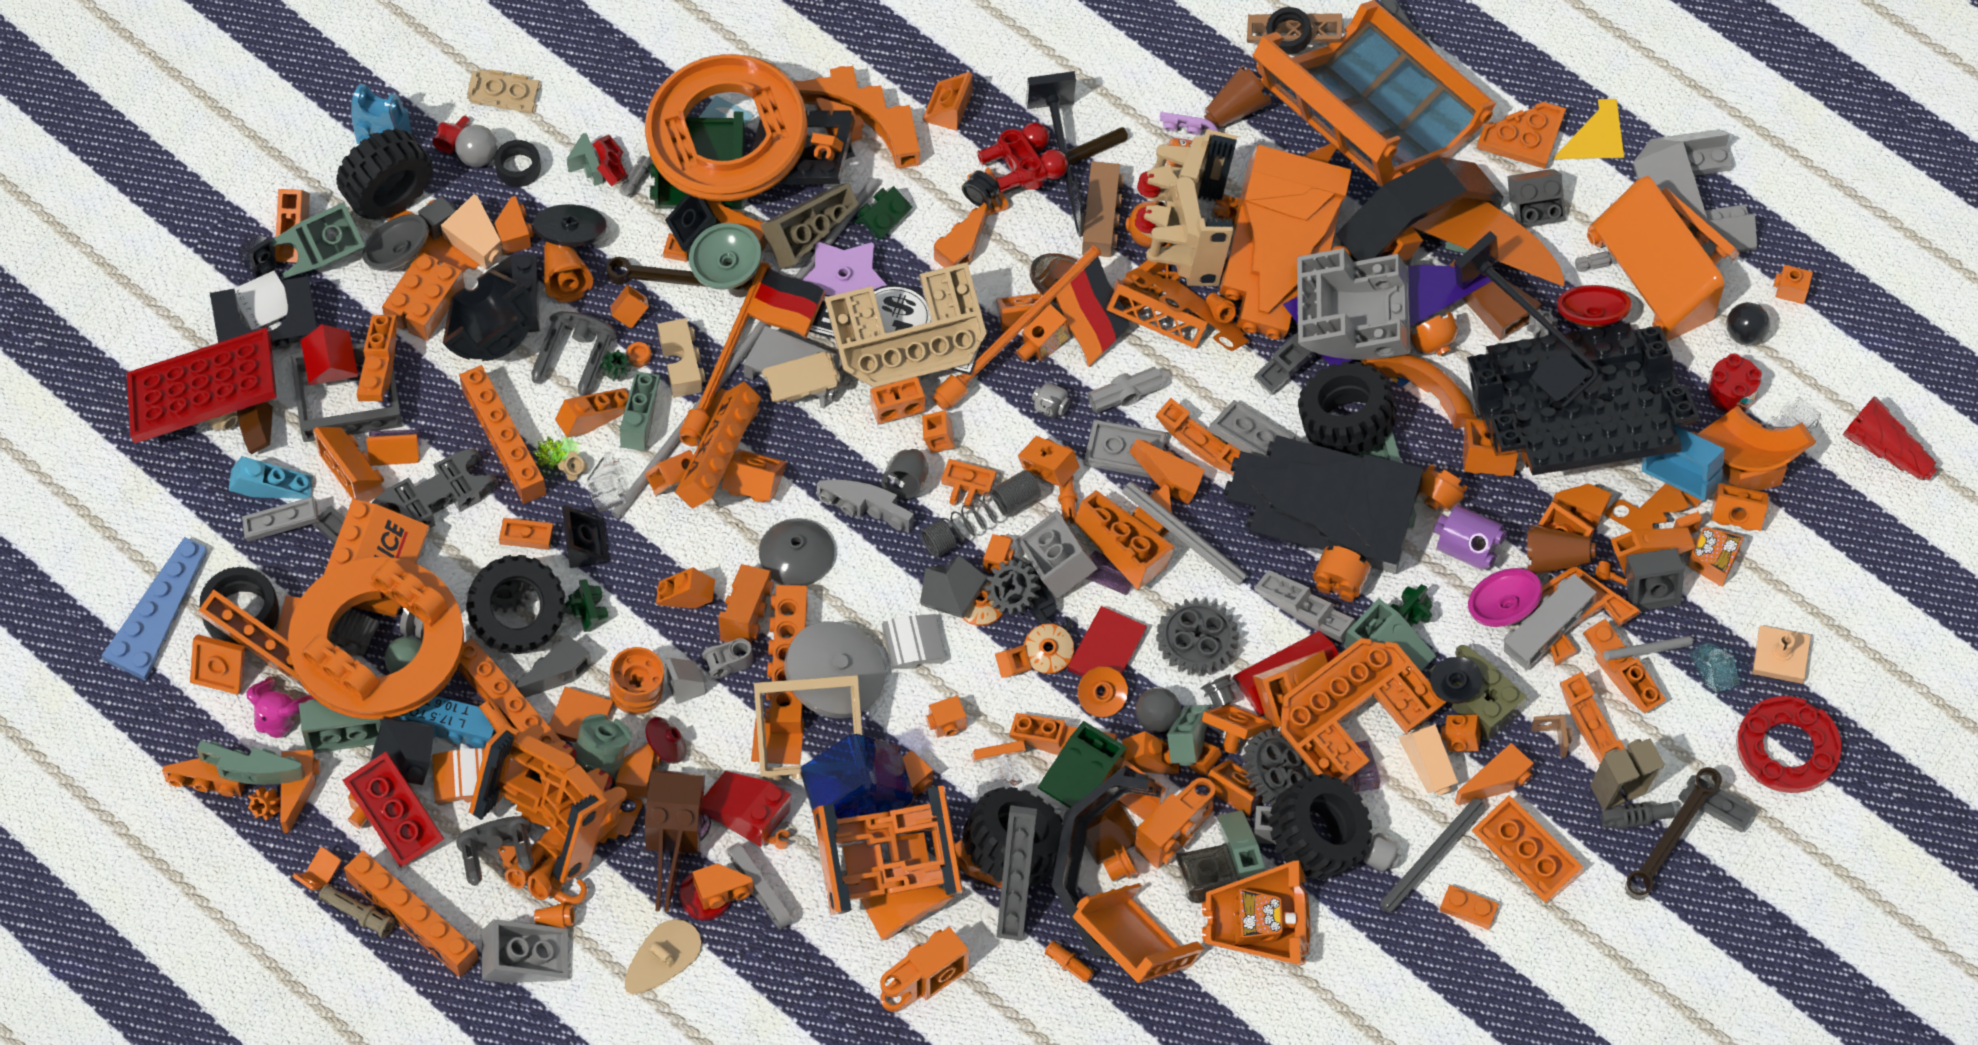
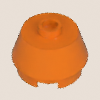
(1441, 489)

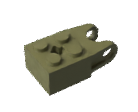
(1497, 700)

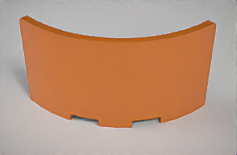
(1754, 447)

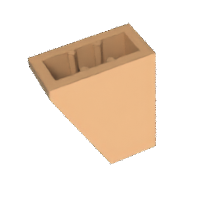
(473, 233)
(1429, 759)

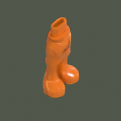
(539, 885)

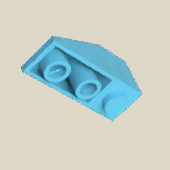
(268, 480)

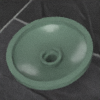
(722, 245)

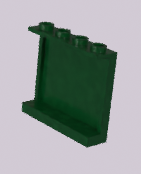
(713, 139)

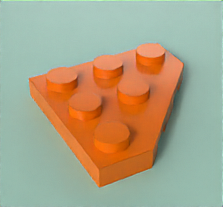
(1524, 134)

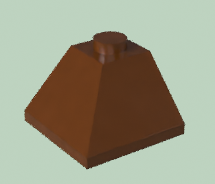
(1110, 832)

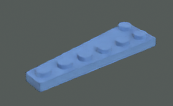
(142, 634)

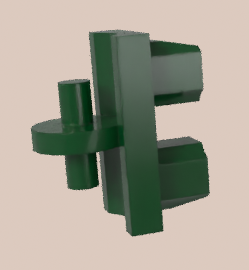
(582, 605)
(1415, 606)

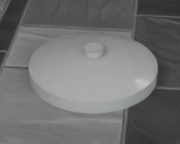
(835, 651)

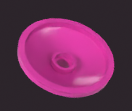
(1505, 597)

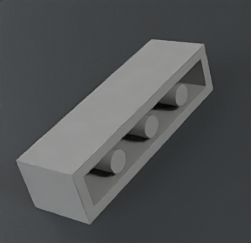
(1549, 621)

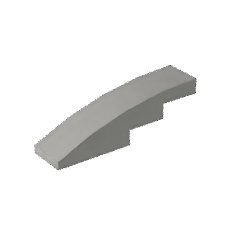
(1304, 606)

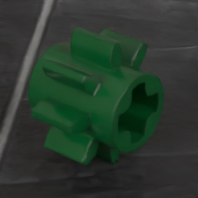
(615, 365)

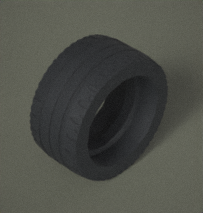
(242, 580)

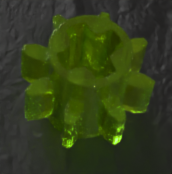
(546, 446)

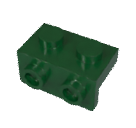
(883, 212)

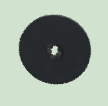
(569, 225)

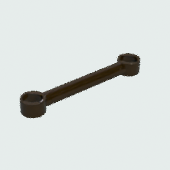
(660, 275)
(1673, 833)

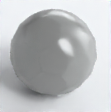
(476, 145)

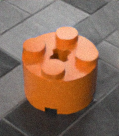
(1341, 573)

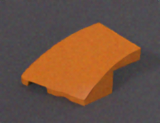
(897, 910)

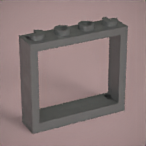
(353, 422)

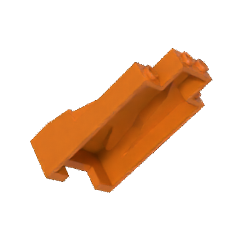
(1283, 213)

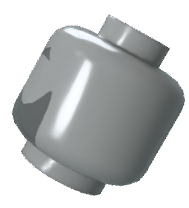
(1051, 400)
(1382, 853)

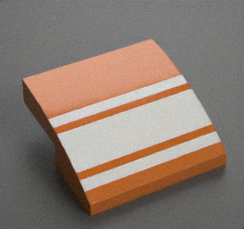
(456, 774)

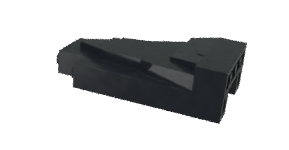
(1327, 499)

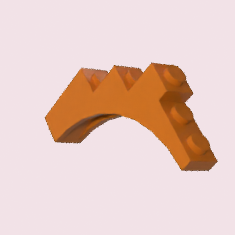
(892, 124)

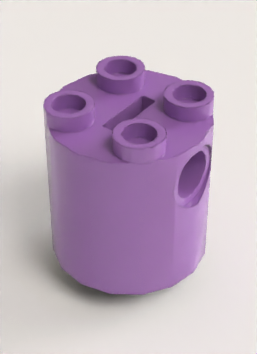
(1460, 537)

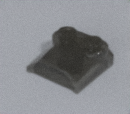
(1206, 871)

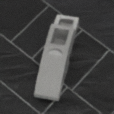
(858, 497)

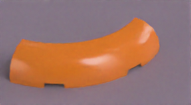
(1429, 379)

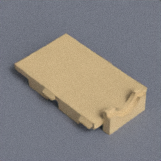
(502, 90)
(802, 376)

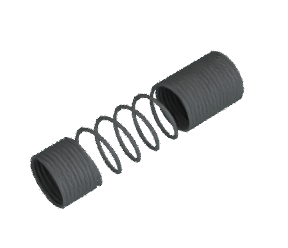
(1008, 497)

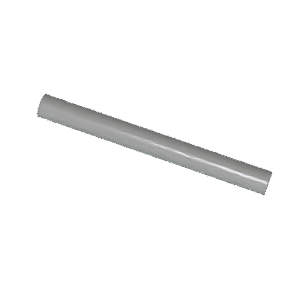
(1647, 648)

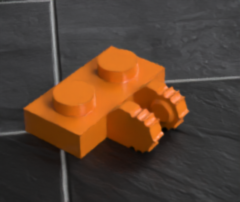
(968, 478)

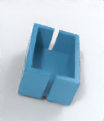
(1692, 469)

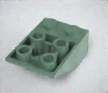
(1385, 625)

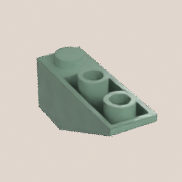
(639, 411)
(1241, 844)

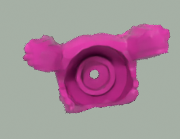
(275, 706)

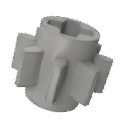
(1539, 330)

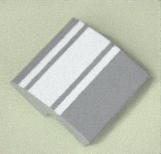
(913, 641)

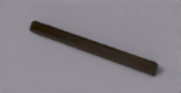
(1092, 147)

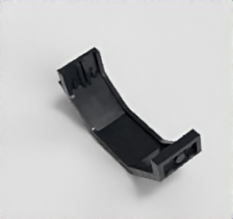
(1410, 200)
(1074, 836)

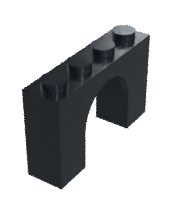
(297, 324)

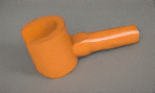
(1603, 573)
(775, 839)

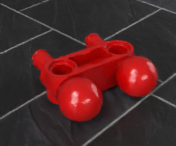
(1019, 153)

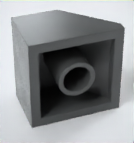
(1654, 579)

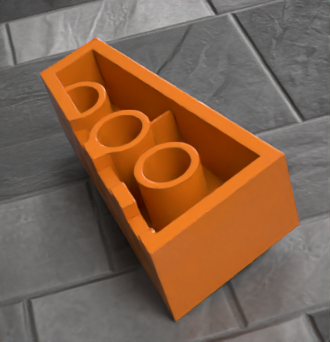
(1123, 539)

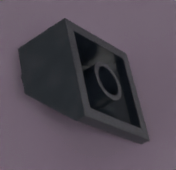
(407, 745)

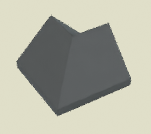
(952, 587)

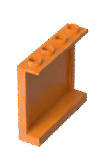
(1133, 935)

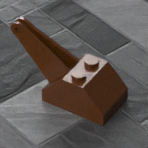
(673, 822)

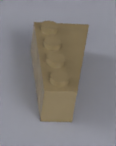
(803, 225)

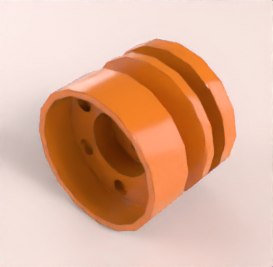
(636, 680)

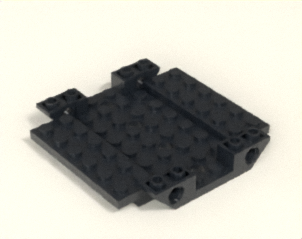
(1588, 429)

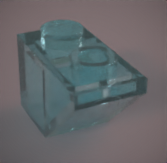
(1715, 667)

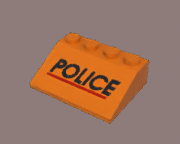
(377, 532)

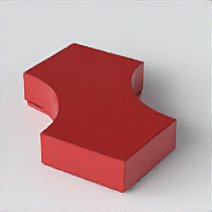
(610, 160)

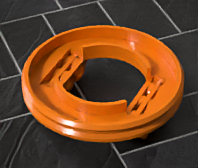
(777, 105)
(348, 685)

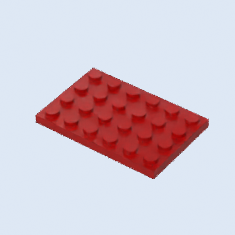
(201, 385)

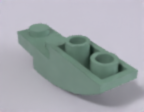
(259, 768)

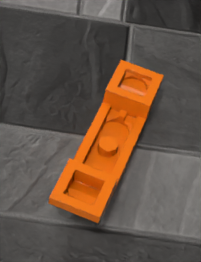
(1195, 437)
(1588, 716)

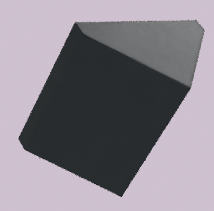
(690, 220)
(584, 538)

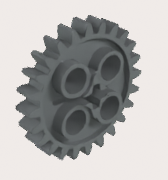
(1202, 617)
(1272, 765)

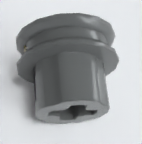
(1220, 691)

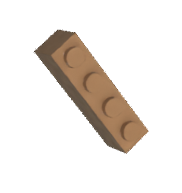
(1101, 207)

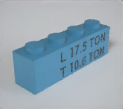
(453, 721)

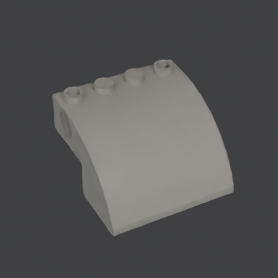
(1353, 306)

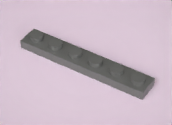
(1016, 873)

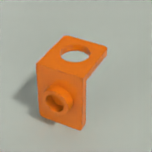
(320, 870)

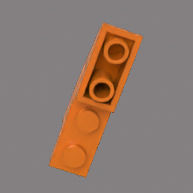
(379, 358)
(1626, 672)
(1043, 732)

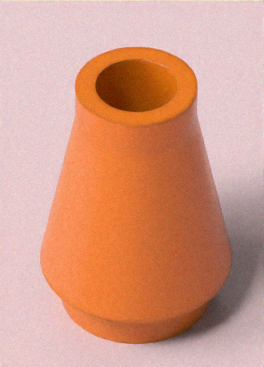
(1221, 308)
(555, 916)

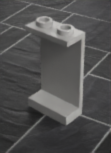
(777, 348)

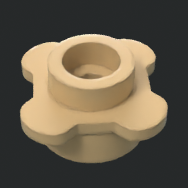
(573, 458)

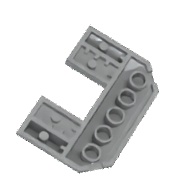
(1675, 162)

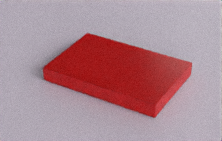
(1107, 643)

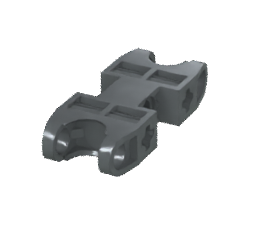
(448, 486)

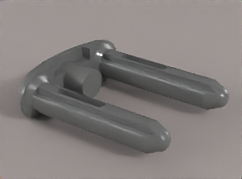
(583, 325)
(493, 835)

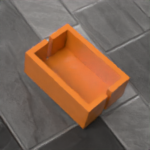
(424, 295)

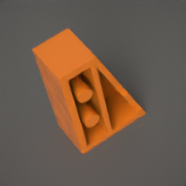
(745, 604)

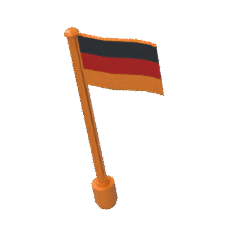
(772, 300)
(1082, 300)

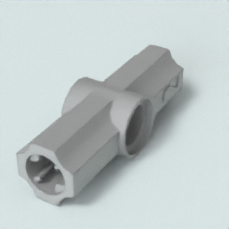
(1125, 389)

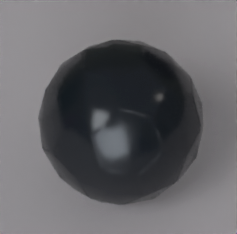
(1748, 323)

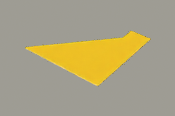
(1598, 137)

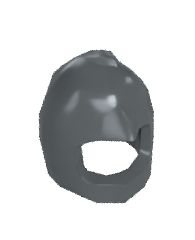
(910, 468)

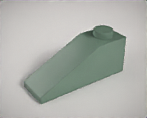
(1187, 735)

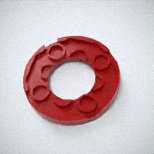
(1801, 714)

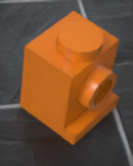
(938, 431)
(998, 551)

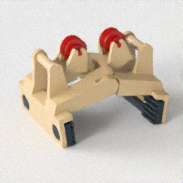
(1195, 248)

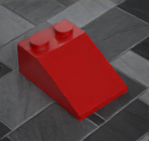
(747, 805)

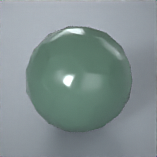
(401, 652)

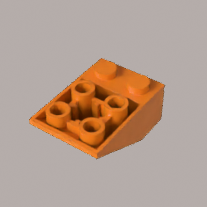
(1279, 681)

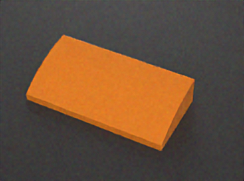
(1528, 849)

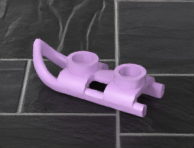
(1193, 124)

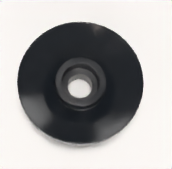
(1456, 670)

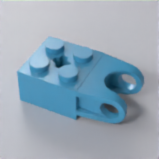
(374, 114)

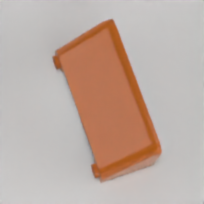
(1660, 258)

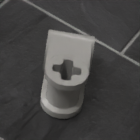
(726, 657)

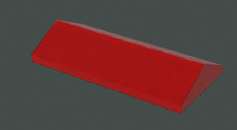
(1307, 646)
(393, 809)

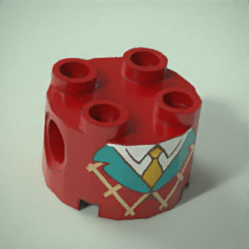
(1733, 383)

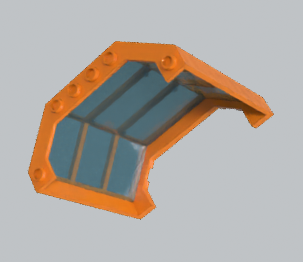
(1377, 94)

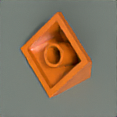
(949, 101)
(1014, 307)
(1754, 480)
(1561, 519)
(1233, 787)

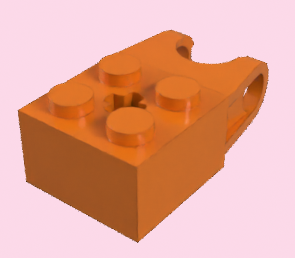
(1174, 823)
(925, 970)

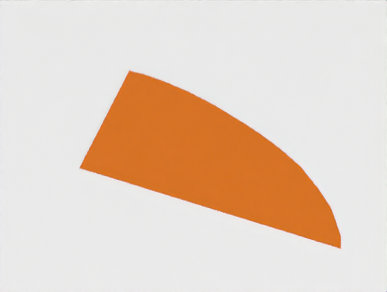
(1471, 219)

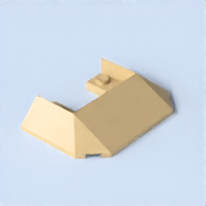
(914, 351)

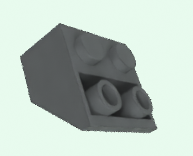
(1537, 197)

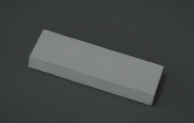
(280, 519)

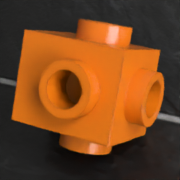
(1461, 733)

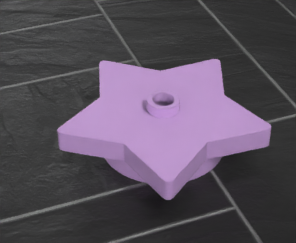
(844, 270)

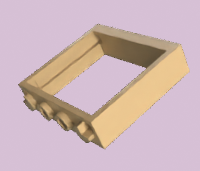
(775, 773)

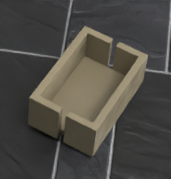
(1630, 768)

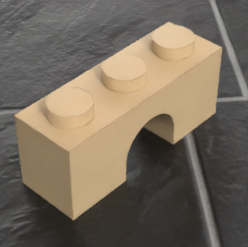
(677, 340)

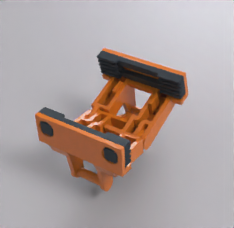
(561, 786)
(908, 853)

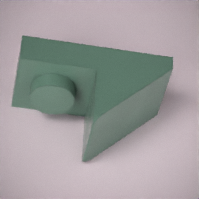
(584, 158)

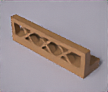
(1319, 24)

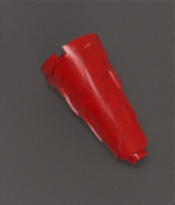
(1888, 439)

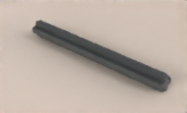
(1432, 855)

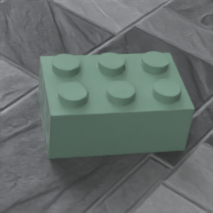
(331, 731)

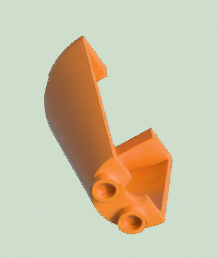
(1279, 882)

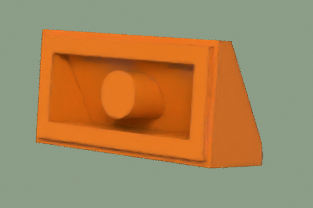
(393, 449)

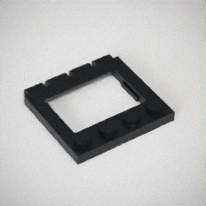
(819, 170)

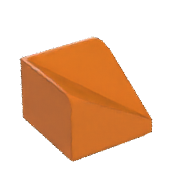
(1013, 661)

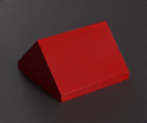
(328, 355)

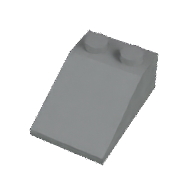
(1057, 554)
(524, 952)

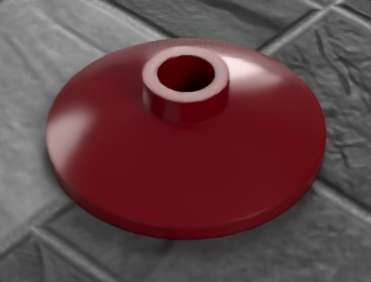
(665, 740)

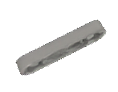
(762, 889)

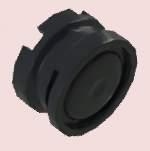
(980, 188)

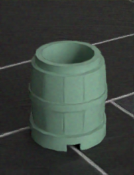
(601, 744)

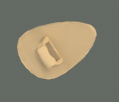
(663, 956)

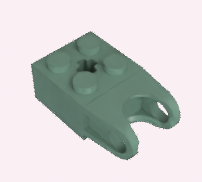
(310, 239)

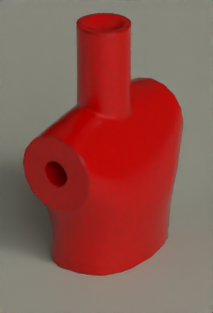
(447, 134)

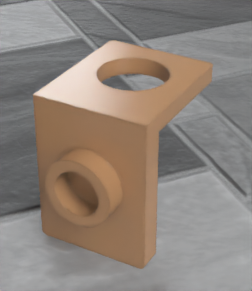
(1558, 724)

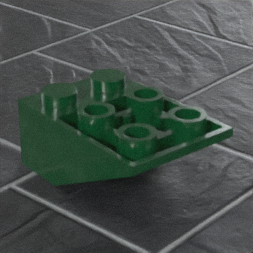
(1082, 765)

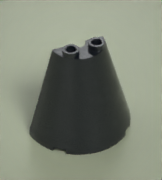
(489, 318)

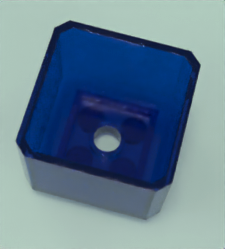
(858, 777)

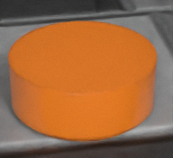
(639, 354)

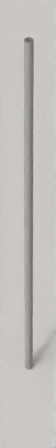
(742, 351)

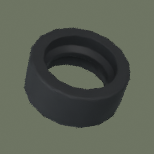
(1295, 14)
(520, 178)

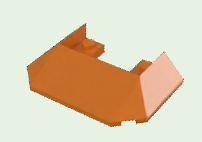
(1342, 687)

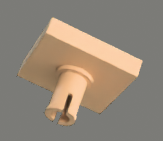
(1781, 654)

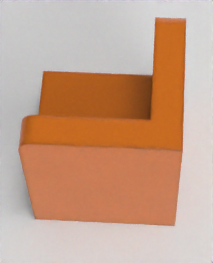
(629, 306)

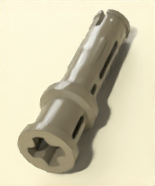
(366, 915)

